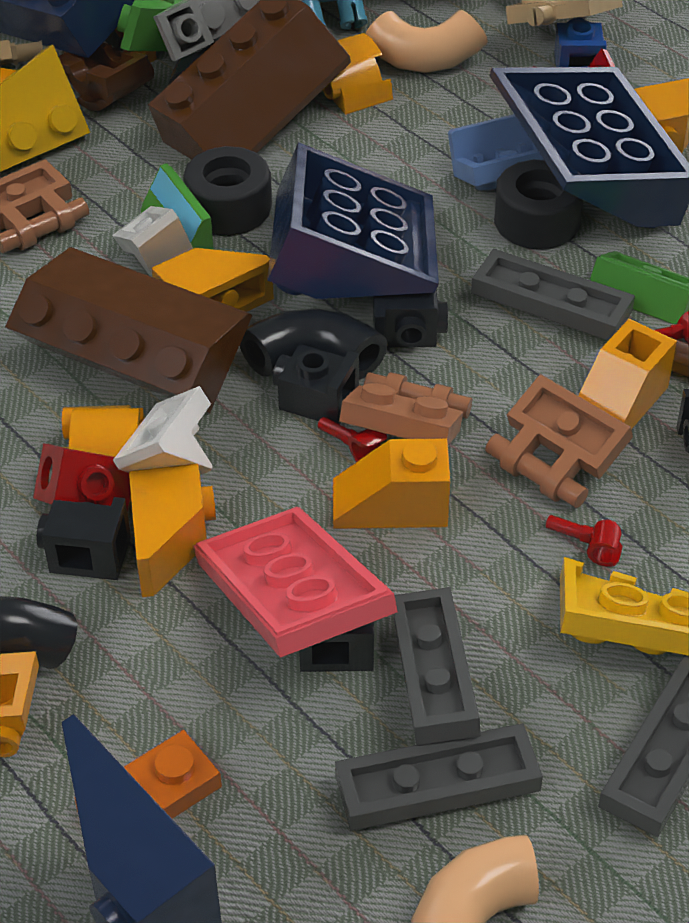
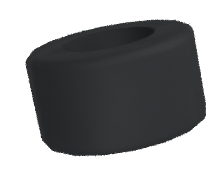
(231, 187)
(534, 207)

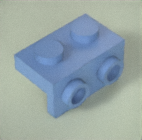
(488, 148)

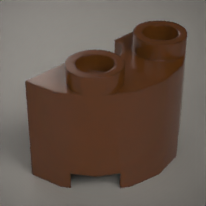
(106, 75)

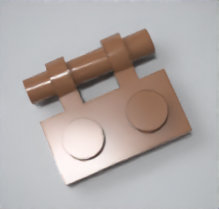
(31, 192)
(405, 408)
(569, 427)

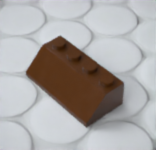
(250, 80)
(129, 324)

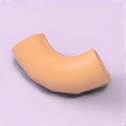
(430, 47)
(481, 883)

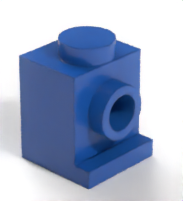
(577, 40)

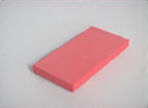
(293, 581)

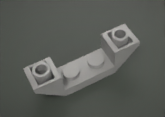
(197, 23)

